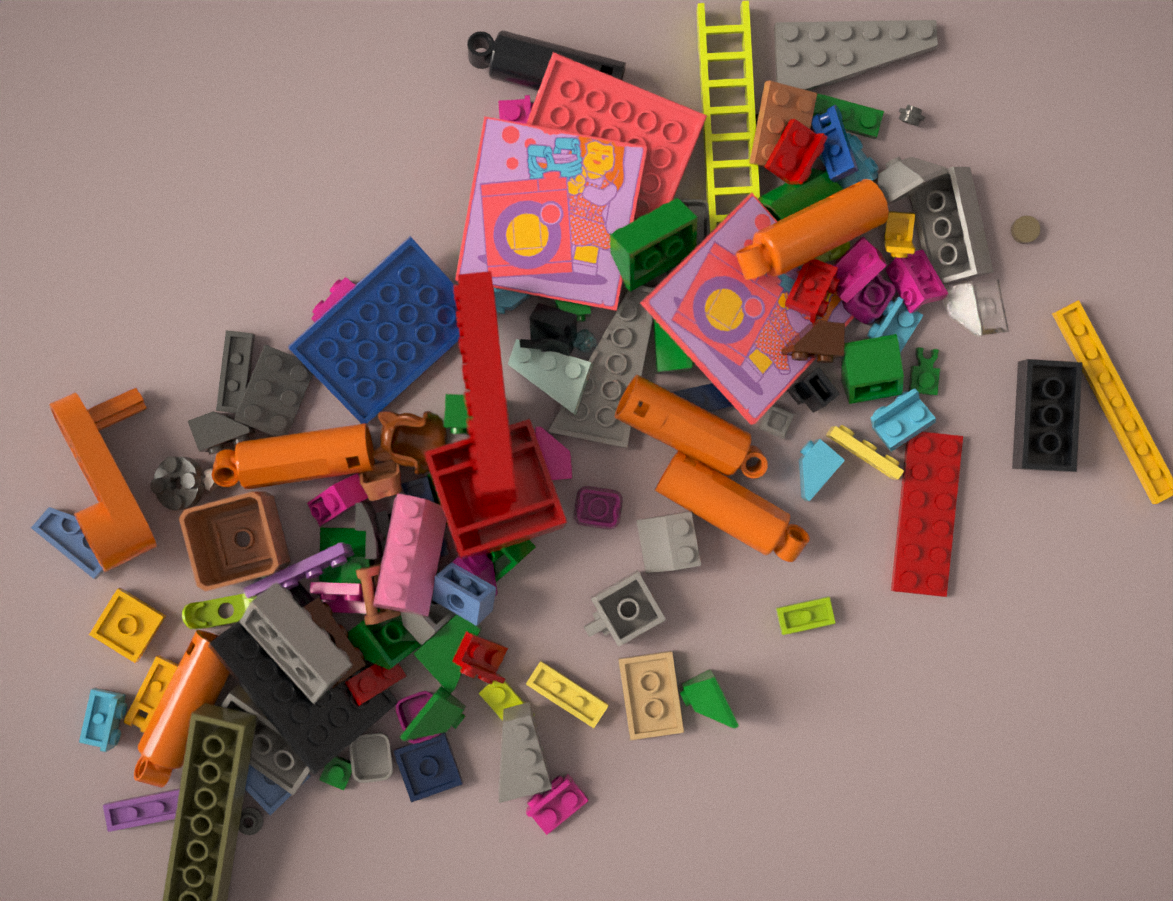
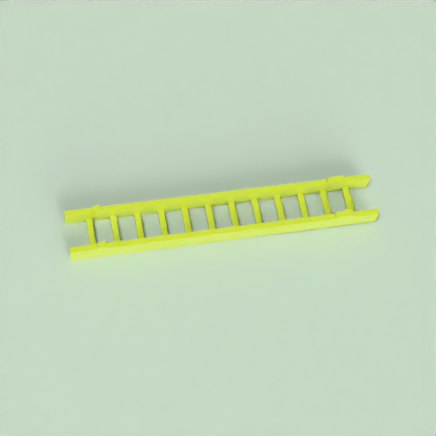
(748, 109)

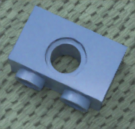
(464, 593)

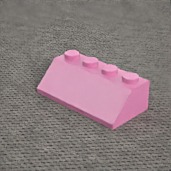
(411, 556)

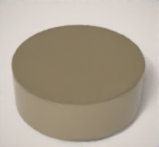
(1025, 229)

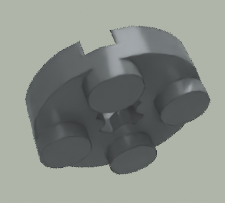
(165, 483)

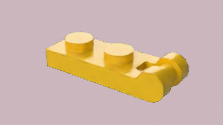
(151, 692)

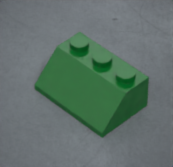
(654, 243)

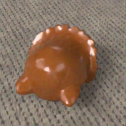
(408, 436)

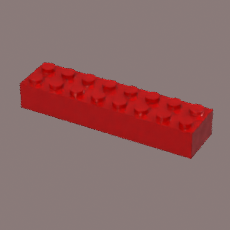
(487, 397)

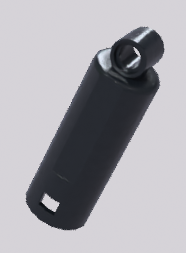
(524, 59)

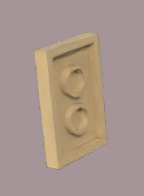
(651, 695)

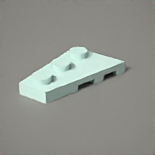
(554, 373)

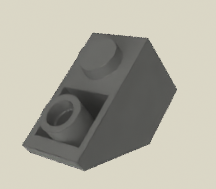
(216, 430)

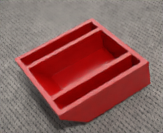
(494, 527)

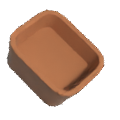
(382, 481)

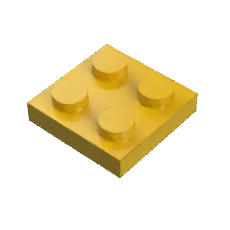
(127, 625)

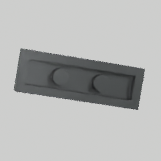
(234, 370)

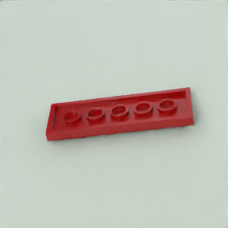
(927, 514)

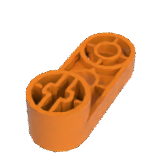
(114, 524)

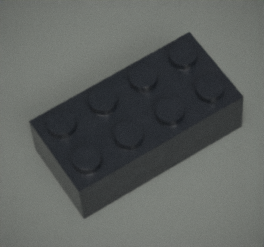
(1047, 415)

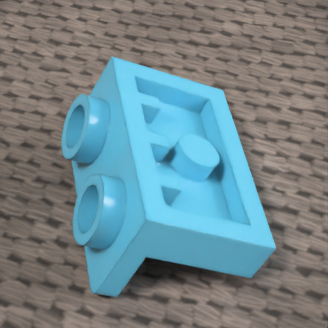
(896, 321)
(901, 419)

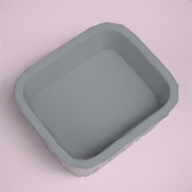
(371, 758)

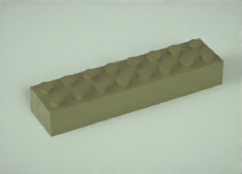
(209, 804)

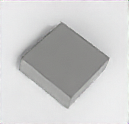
(776, 421)

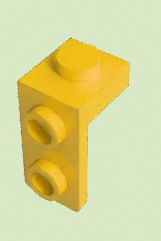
(899, 234)

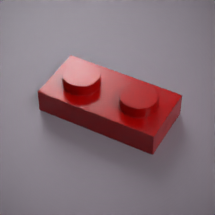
(373, 681)

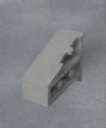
(522, 755)

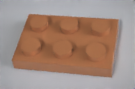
(777, 107)

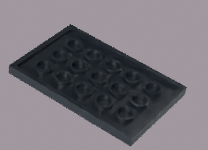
(312, 730)

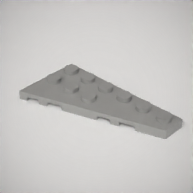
(835, 51)
(615, 363)

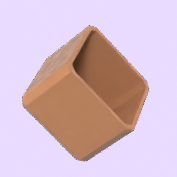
(213, 545)

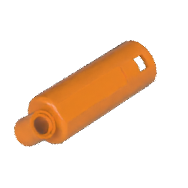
(814, 230)
(689, 428)
(296, 457)
(731, 508)
(195, 682)

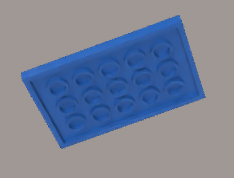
(382, 332)

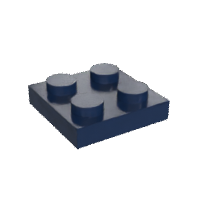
(428, 767)

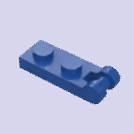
(837, 149)

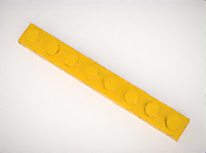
(1115, 401)

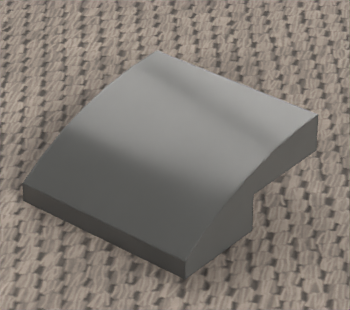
(366, 521)

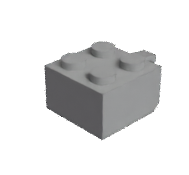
(625, 610)

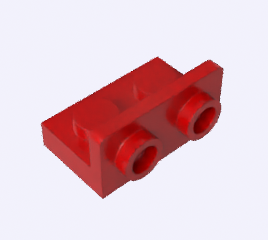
(795, 153)
(812, 289)
(480, 657)

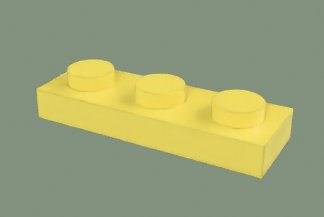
(865, 451)
(567, 694)

